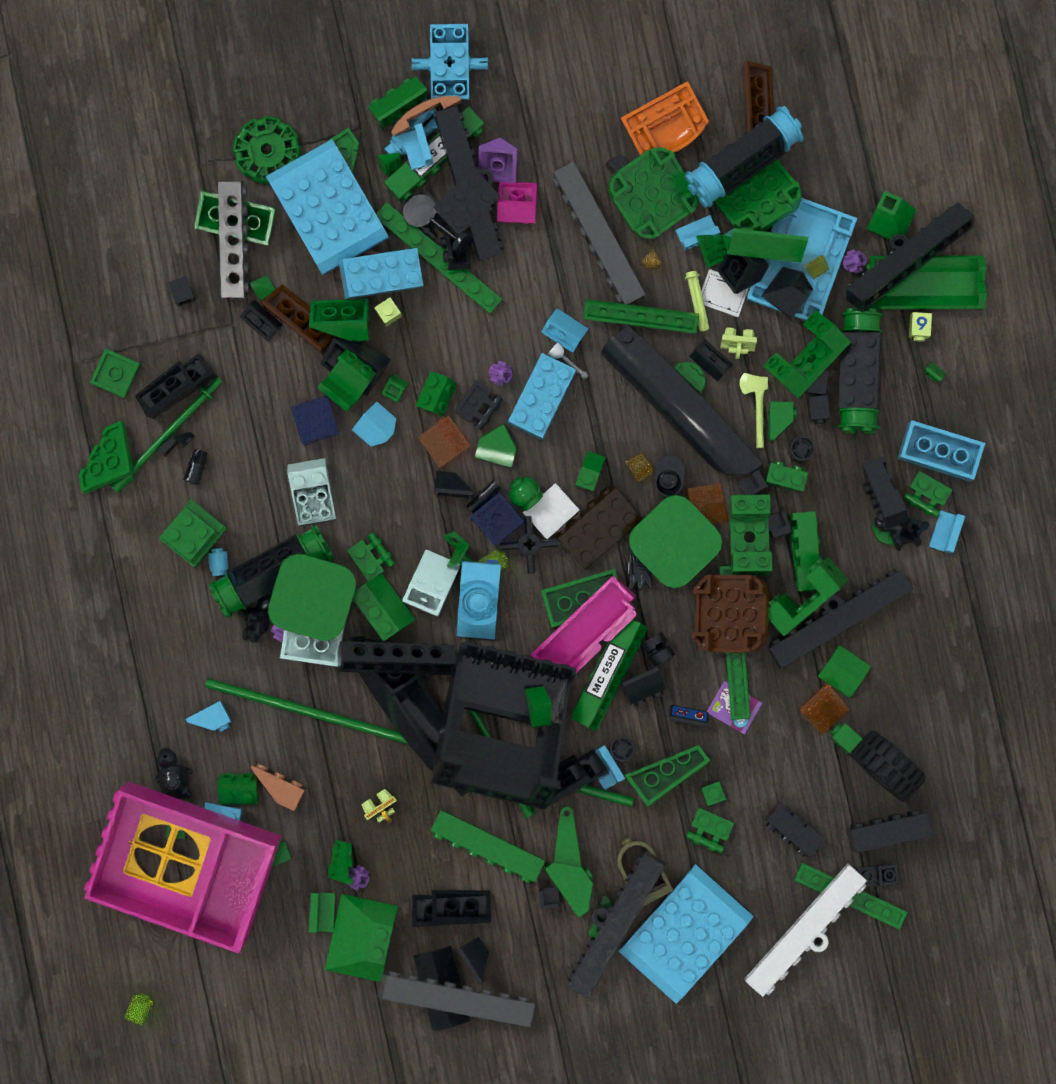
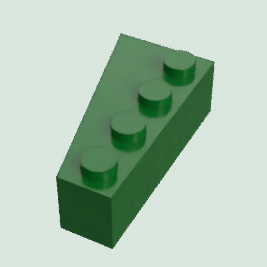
(804, 547)
(664, 776)

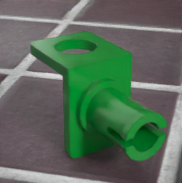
(460, 552)

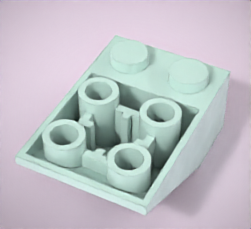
(311, 491)
(431, 583)

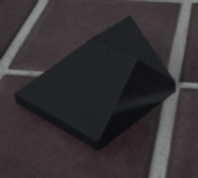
(788, 291)
(451, 485)
(476, 957)

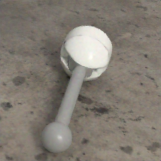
(558, 352)

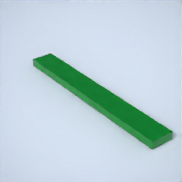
(737, 677)

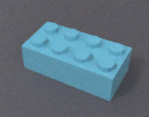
(381, 273)
(542, 396)
(941, 451)

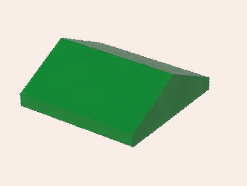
(844, 671)

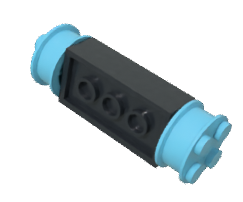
(745, 157)

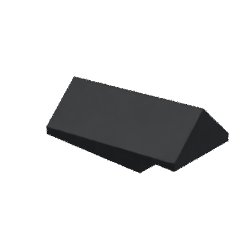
(174, 386)
(577, 774)
(451, 908)
(441, 966)

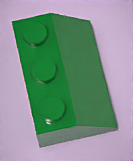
(398, 102)
(383, 607)

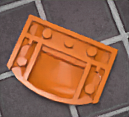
(667, 121)

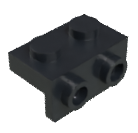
(454, 261)

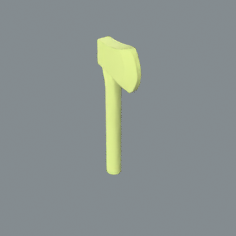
(756, 384)

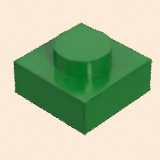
(713, 793)

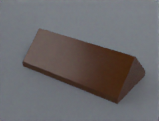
(756, 93)
(296, 316)

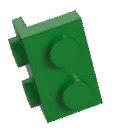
(436, 394)
(237, 788)

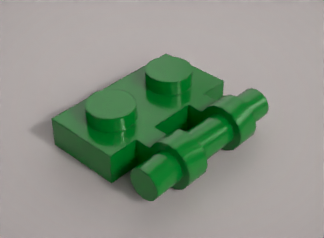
(929, 488)
(365, 559)
(711, 824)

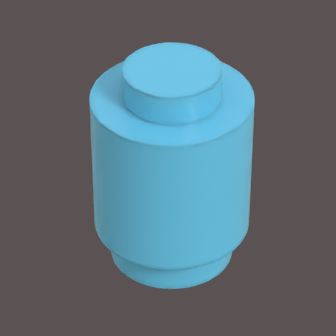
(218, 562)

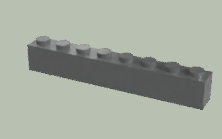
(596, 230)
(456, 1000)

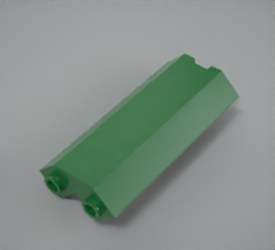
(939, 284)

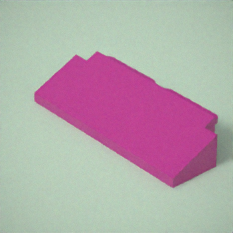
(595, 620)

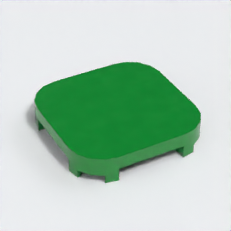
(652, 192)
(762, 199)
(675, 541)
(311, 596)

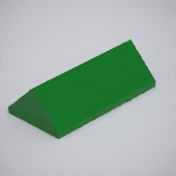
(259, 219)
(765, 245)

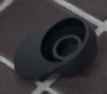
(669, 475)

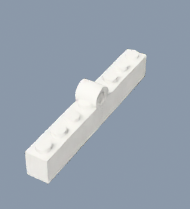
(805, 930)

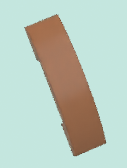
(403, 124)

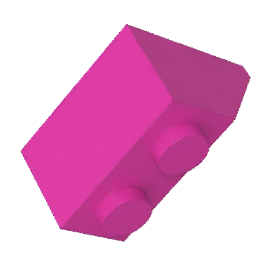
(517, 202)

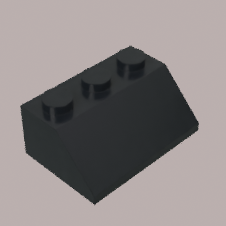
(363, 351)

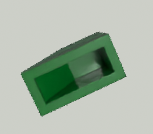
(779, 418)
(590, 471)

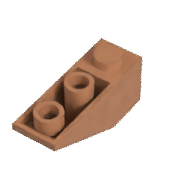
(281, 790)

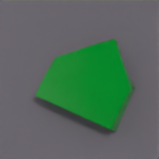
(497, 447)

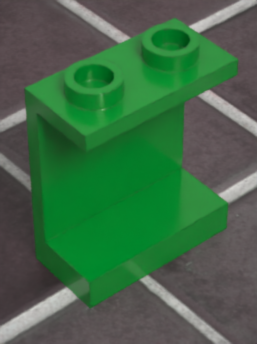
(347, 380)

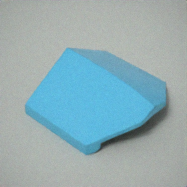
(375, 425)

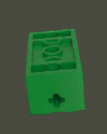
(824, 348)
(750, 515)
(825, 578)

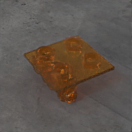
(444, 441)
(709, 501)
(824, 708)

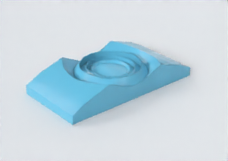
(478, 600)

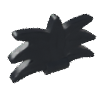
(637, 572)

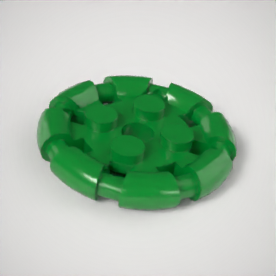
(260, 139)

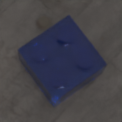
(315, 420)
(497, 520)

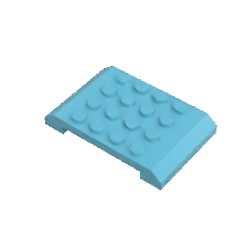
(327, 207)
(827, 236)
(686, 934)

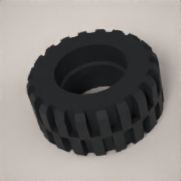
(888, 766)

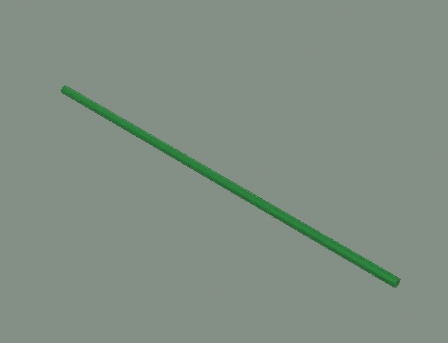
(366, 727)

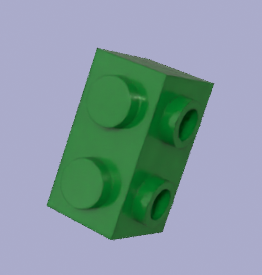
(786, 477)

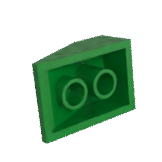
(342, 318)

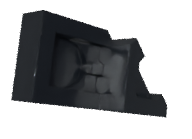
(182, 439)

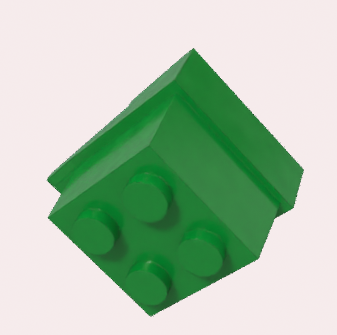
(193, 534)

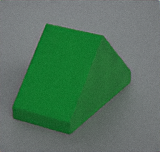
(538, 706)

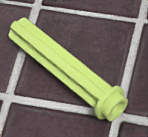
(697, 300)

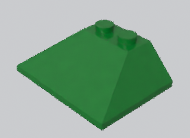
(361, 937)

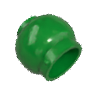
(525, 492)

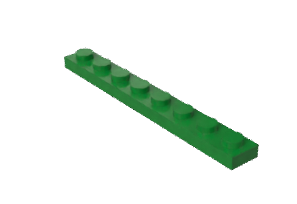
(434, 256)

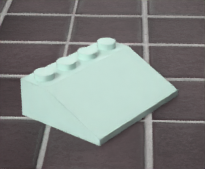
(310, 650)

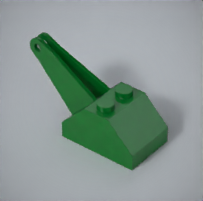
(566, 868)

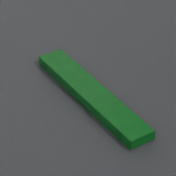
(641, 316)
(863, 902)

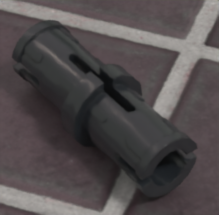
(483, 496)

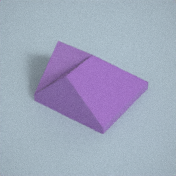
(500, 160)

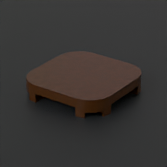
(731, 613)

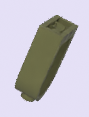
(657, 891)

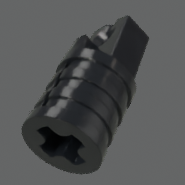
(195, 467)

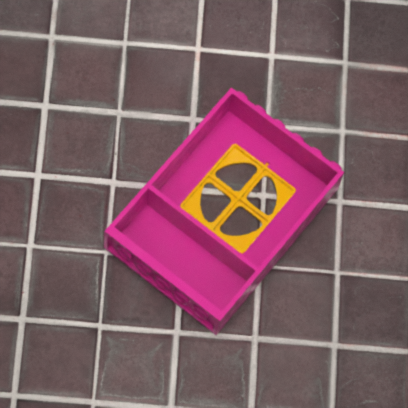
(227, 880)

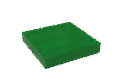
(115, 373)

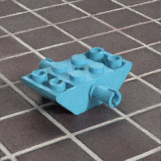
(447, 45)

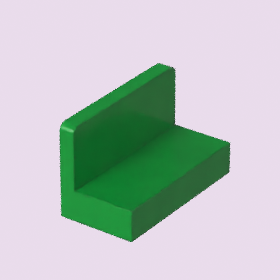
(322, 912)

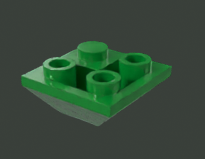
(891, 216)

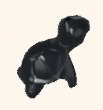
(904, 532)
(256, 619)
(172, 777)

